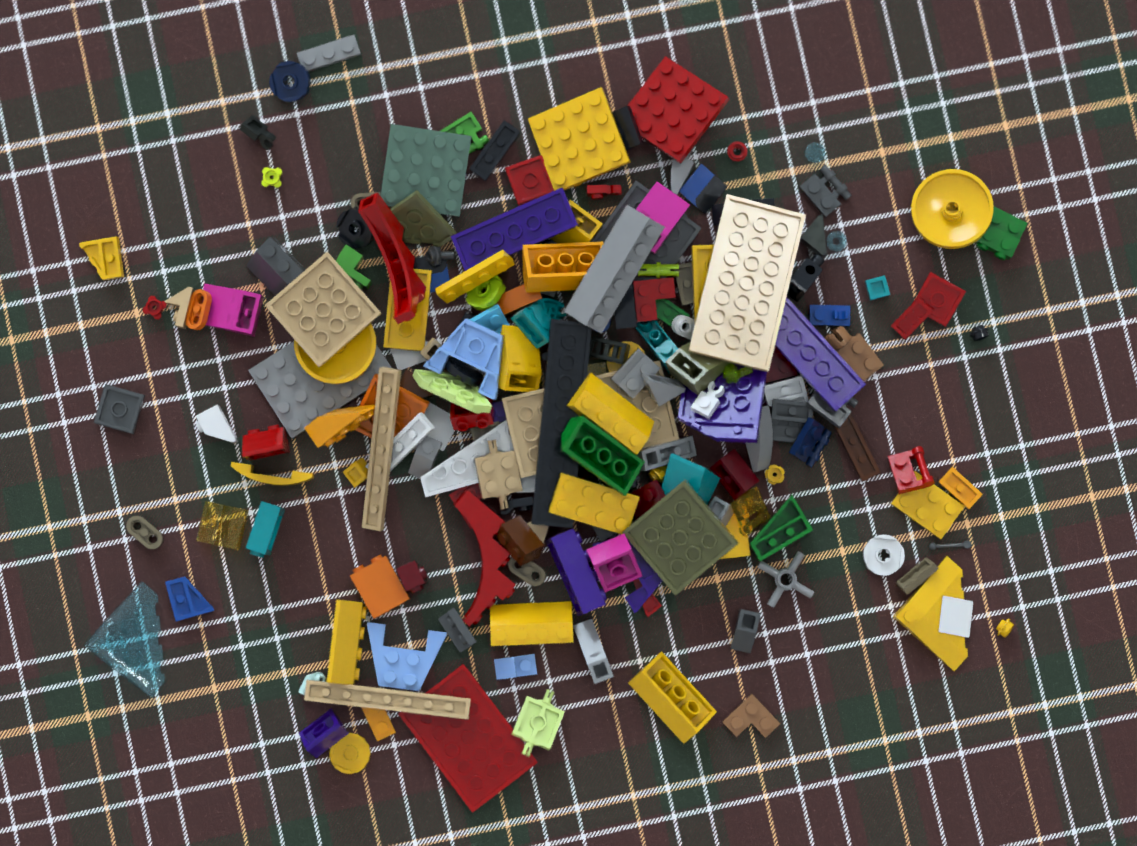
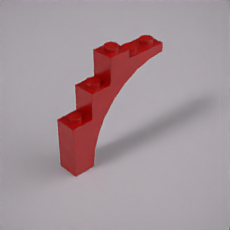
(388, 233)
(493, 555)

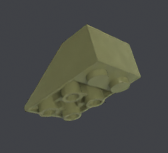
(694, 369)

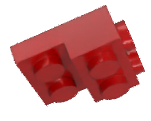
(464, 419)

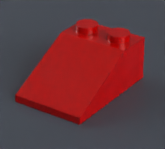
(265, 443)

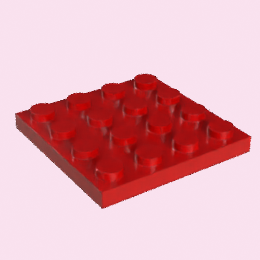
(675, 109)

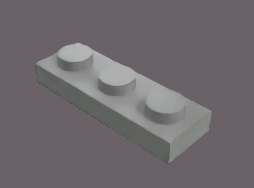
(329, 53)

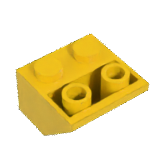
(585, 232)

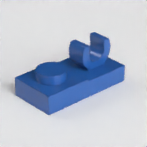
(829, 315)

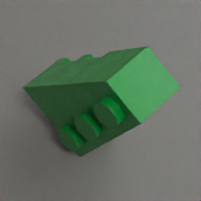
(781, 530)

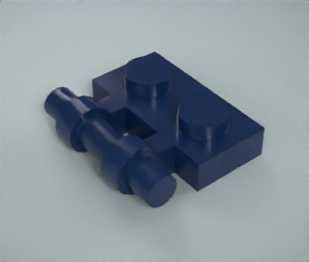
(806, 441)

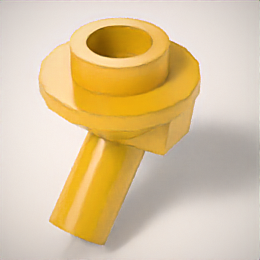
(658, 473)

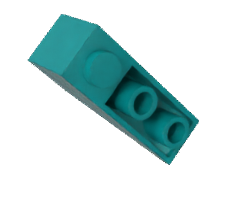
(657, 340)

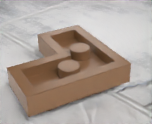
(751, 712)

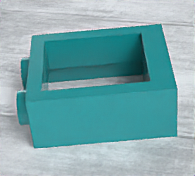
(265, 529)

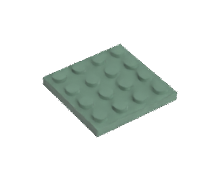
(428, 163)

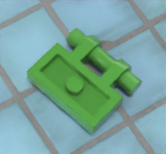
(468, 126)

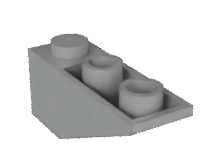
(593, 651)

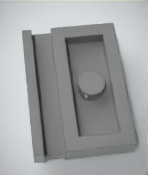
(629, 374)

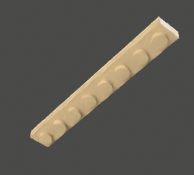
(381, 448)
(387, 699)

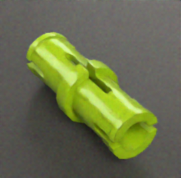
(659, 270)

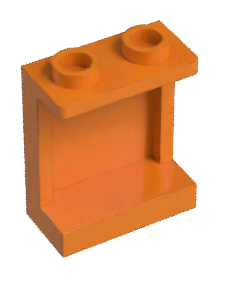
(379, 586)

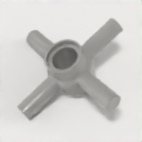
(777, 575)

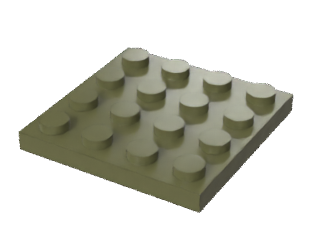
(680, 537)

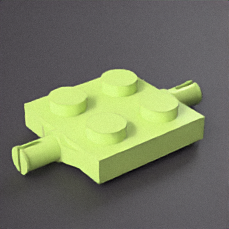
(538, 723)

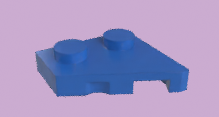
(186, 599)

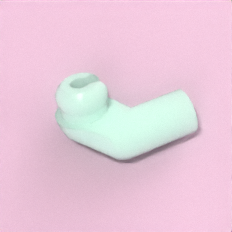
(318, 676)

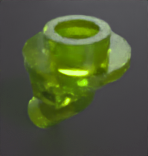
(731, 373)

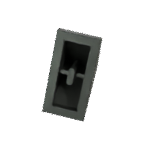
(815, 237)

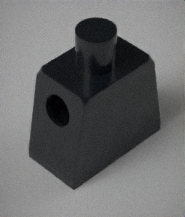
(804, 277)

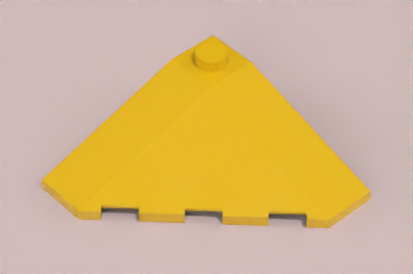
(923, 610)

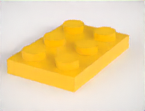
(929, 508)

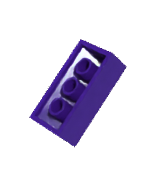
(576, 572)

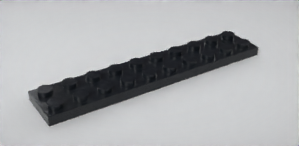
(564, 375)

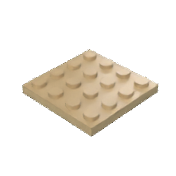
(323, 309)

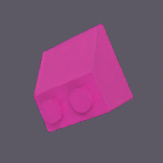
(614, 562)

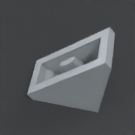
(662, 388)

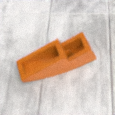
(516, 300)

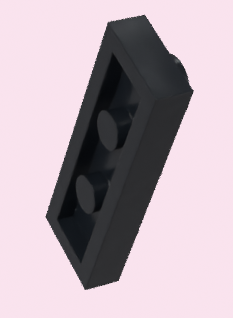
(494, 151)

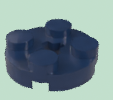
(284, 91)

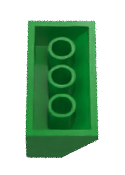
(600, 454)

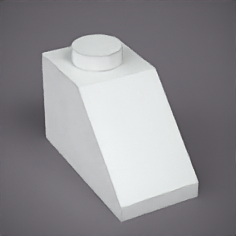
(215, 424)

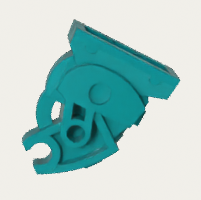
(536, 319)

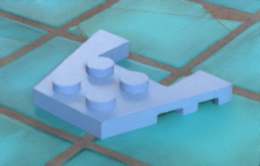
(476, 347)
(401, 666)

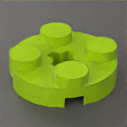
(490, 297)

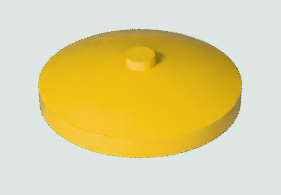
(952, 209)
(346, 363)

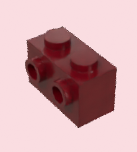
(734, 474)
(412, 576)

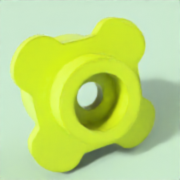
(267, 172)

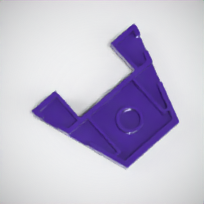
(649, 581)

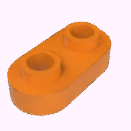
(198, 310)

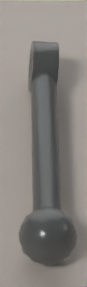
(966, 544)

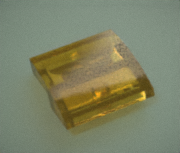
(222, 525)

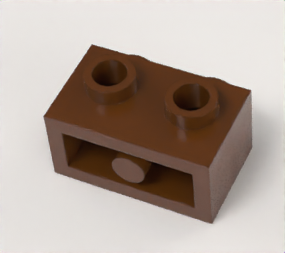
(520, 540)

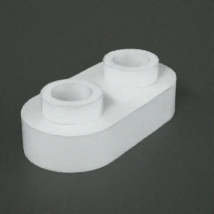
(677, 324)

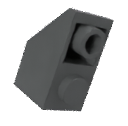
(745, 630)

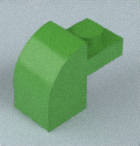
(349, 262)

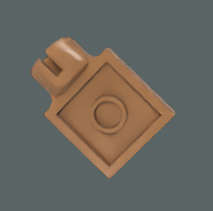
(855, 352)

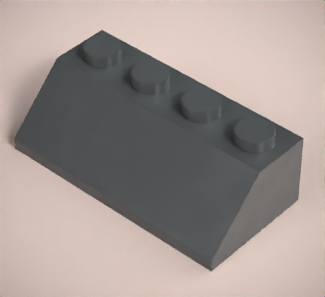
(274, 265)

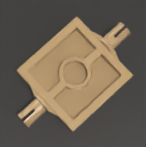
(498, 474)

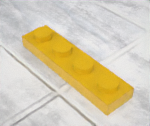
(474, 276)

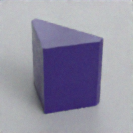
(323, 733)

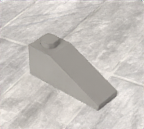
(659, 454)

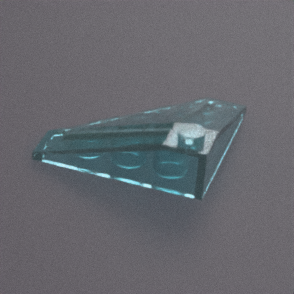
(130, 640)

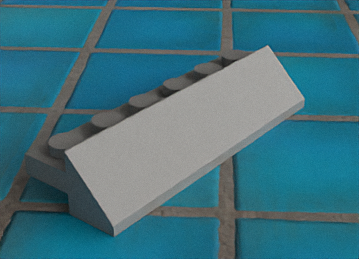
(614, 269)

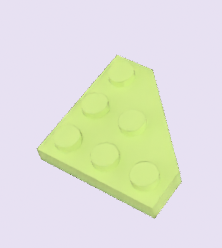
(453, 390)

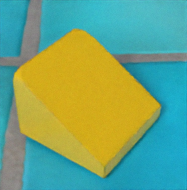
(357, 472)

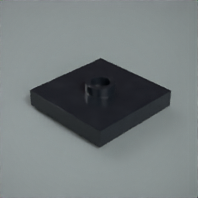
(627, 127)

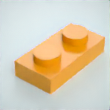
(960, 488)
(379, 722)

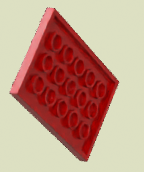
(474, 752)

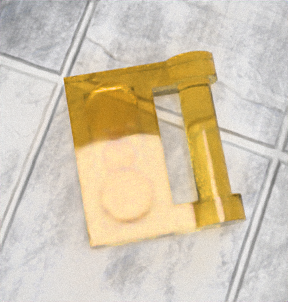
(746, 506)

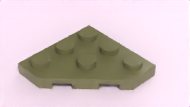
(422, 221)

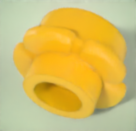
(774, 469)
(1004, 628)

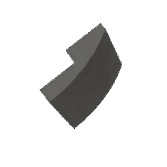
(788, 419)

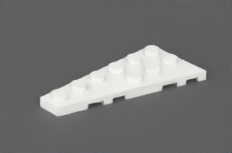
(460, 468)

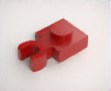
(597, 192)

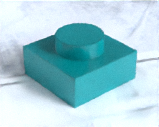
(877, 288)

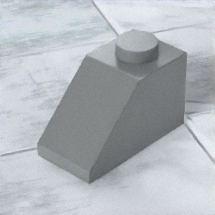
(425, 456)

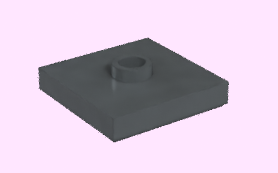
(119, 409)

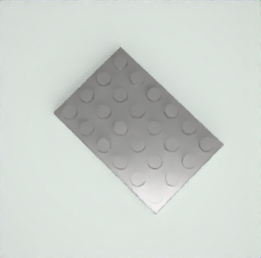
(301, 398)

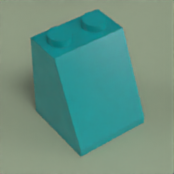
(698, 477)

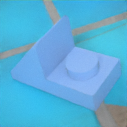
(515, 666)

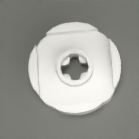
(892, 547)

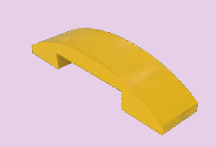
(296, 477)

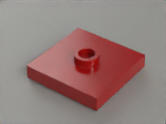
(529, 179)
(941, 297)

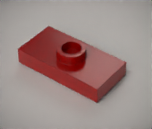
(912, 318)

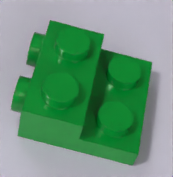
(1002, 234)

